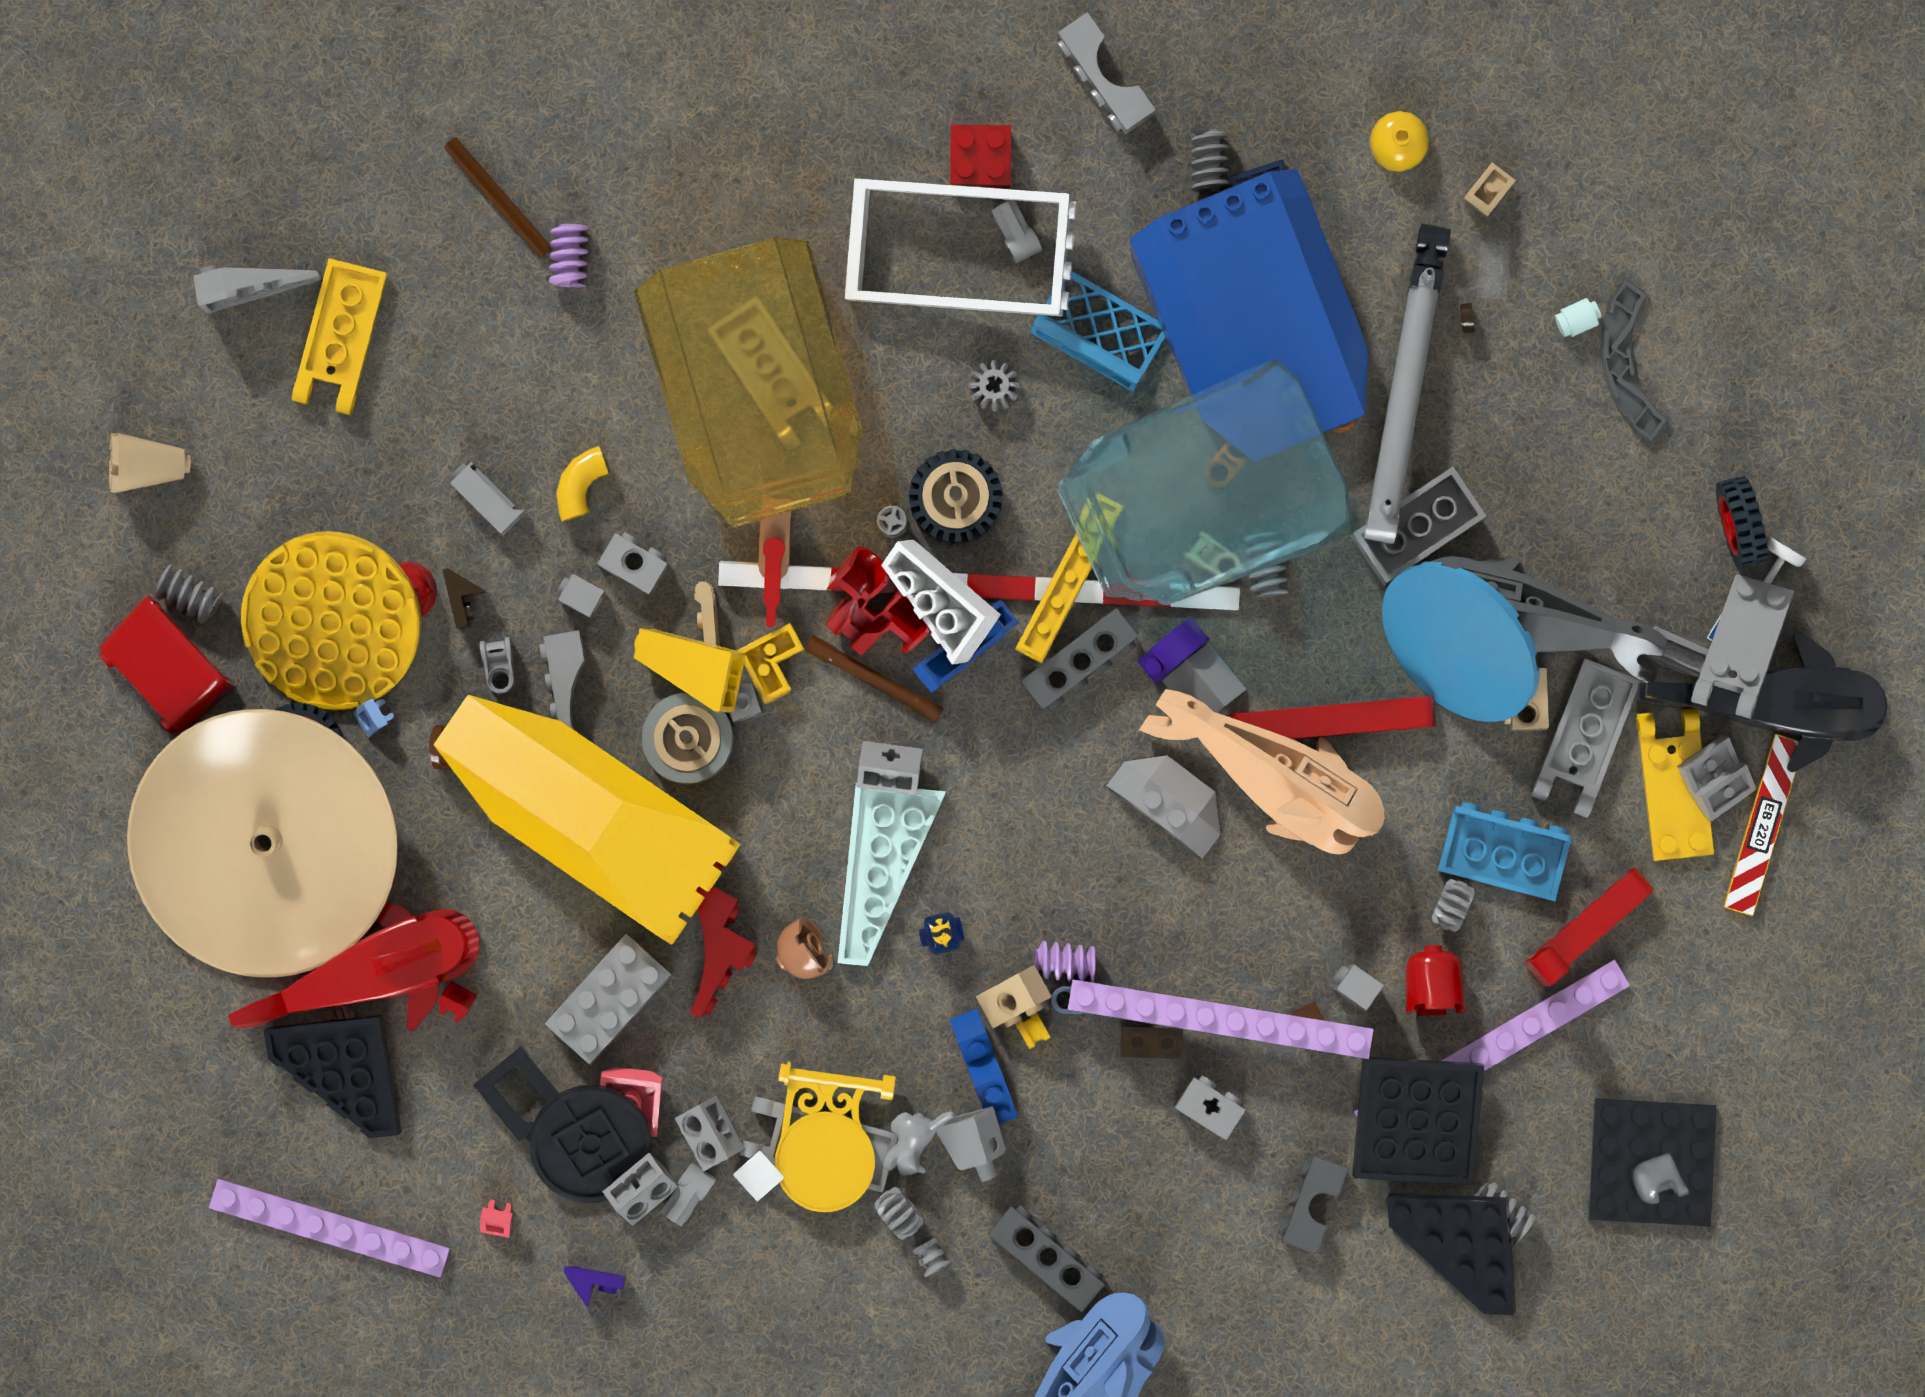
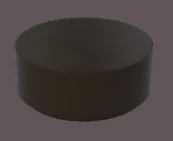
(1467, 318)

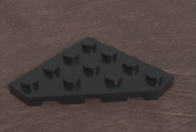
(343, 1065)
(1463, 1241)

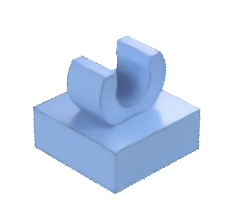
(371, 718)

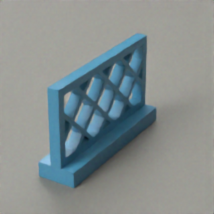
(1093, 354)

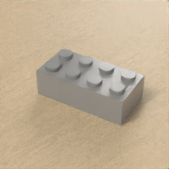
(1426, 524)
(608, 999)

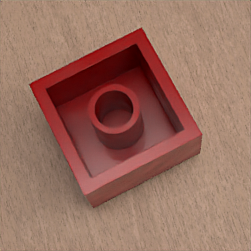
(980, 156)

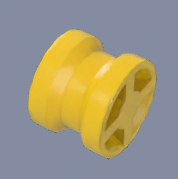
(1032, 1030)

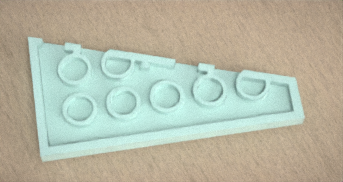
(882, 851)

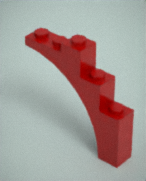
(722, 946)

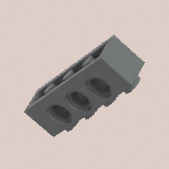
(1113, 626)
(1077, 1294)

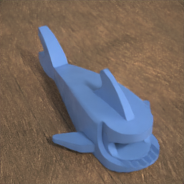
(1105, 1352)

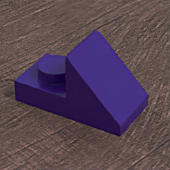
(584, 1280)

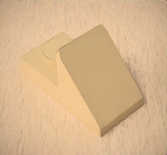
(1489, 189)

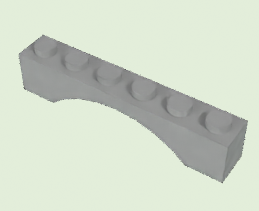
(565, 661)

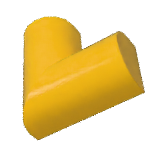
(763, 661)

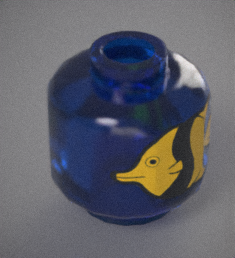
(941, 933)

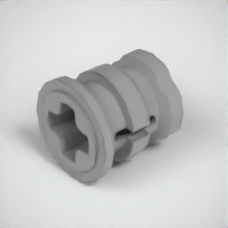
(931, 1257)

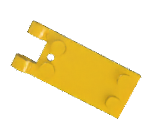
(341, 331)
(1674, 818)

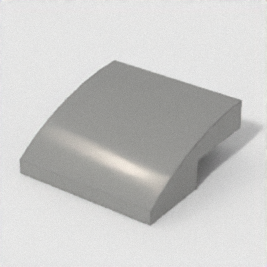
(1716, 777)

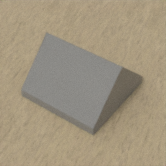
(1206, 679)

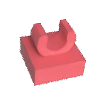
(496, 1221)

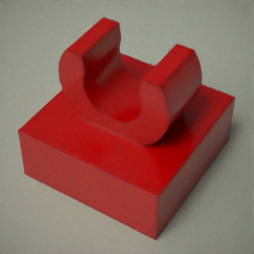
(456, 1000)

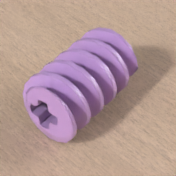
(568, 255)
(1065, 961)

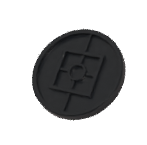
(587, 1141)

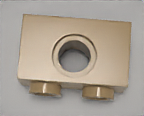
(1014, 996)

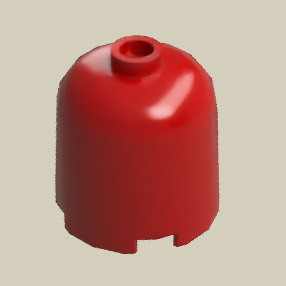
(1434, 982)

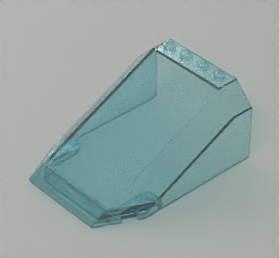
(1207, 489)

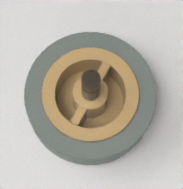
(687, 739)

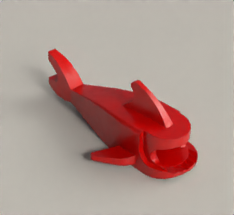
(401, 959)

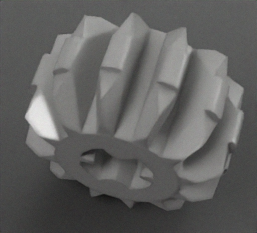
(1004, 387)
(1453, 905)
(898, 1213)

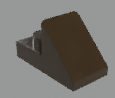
(458, 589)

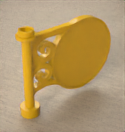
(826, 1154)

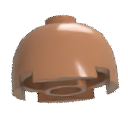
(801, 950)

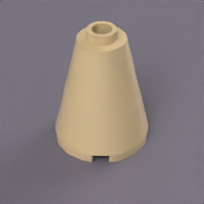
(143, 463)

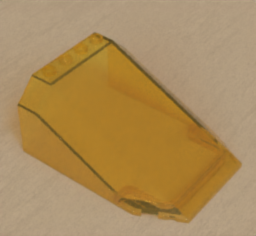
(753, 378)

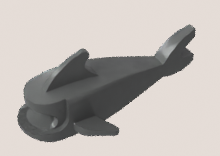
(1564, 622)

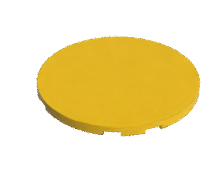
(331, 620)

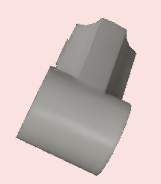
(1018, 236)
(692, 1189)

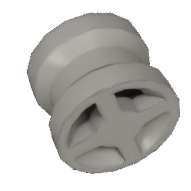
(892, 516)

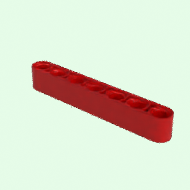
(1345, 718)

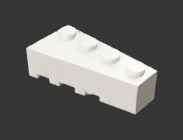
(941, 599)

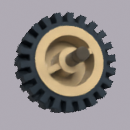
(955, 496)

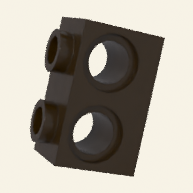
(1151, 1042)

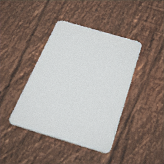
(758, 1175)

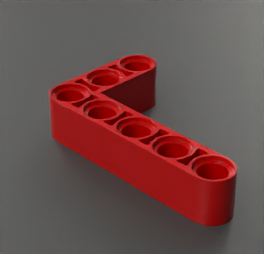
(1578, 935)

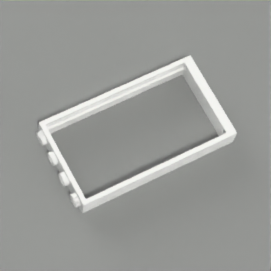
(858, 234)

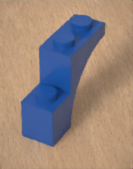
(937, 668)
(983, 1065)

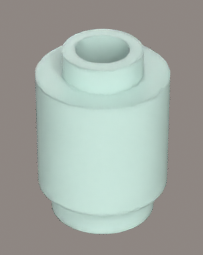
(1578, 318)

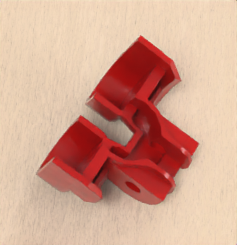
(863, 579)

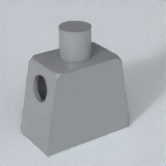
(974, 1141)

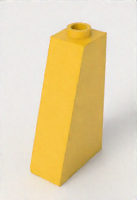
(698, 668)

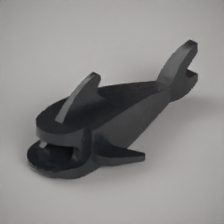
(1806, 702)

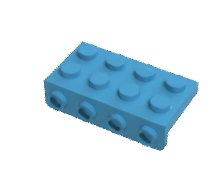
(1505, 851)

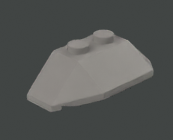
(1171, 800)

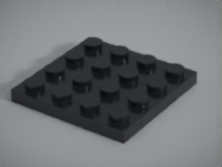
(1418, 1120)
(1642, 1130)

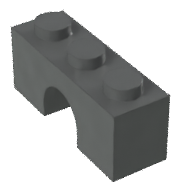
(1300, 1228)

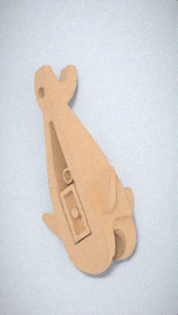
(1300, 788)

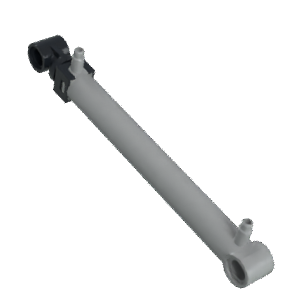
(1407, 384)

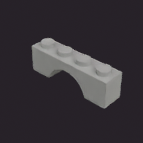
(1127, 105)

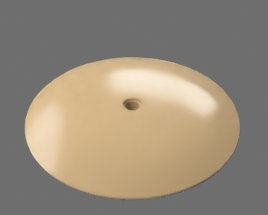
(201, 853)

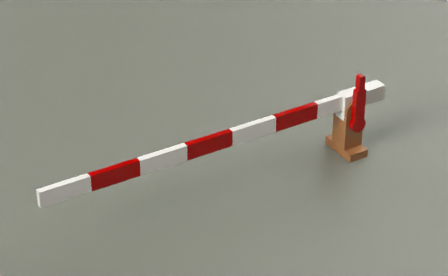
(775, 573)

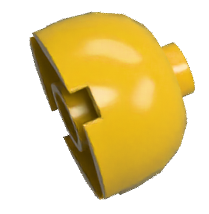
(1399, 141)

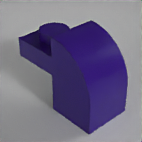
(1173, 650)

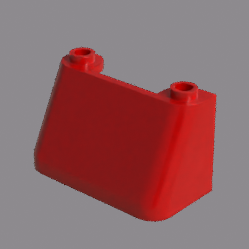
(165, 666)

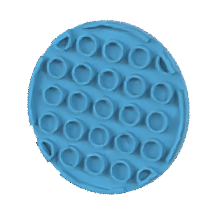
(1460, 642)

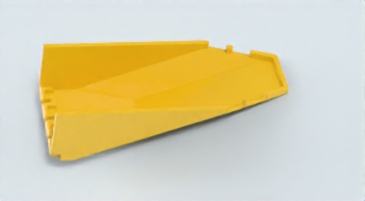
(586, 812)

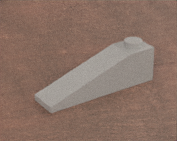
(229, 287)

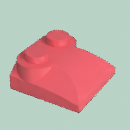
(642, 1087)

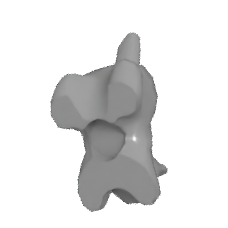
(913, 1136)

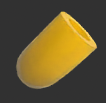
(575, 483)

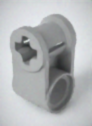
(498, 663)

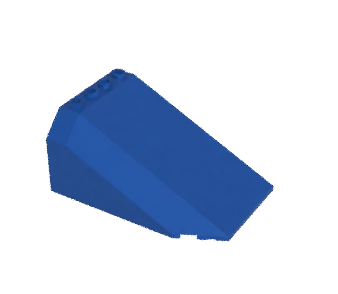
(1253, 284)

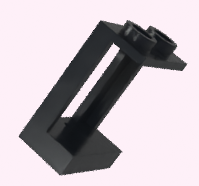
(485, 1086)

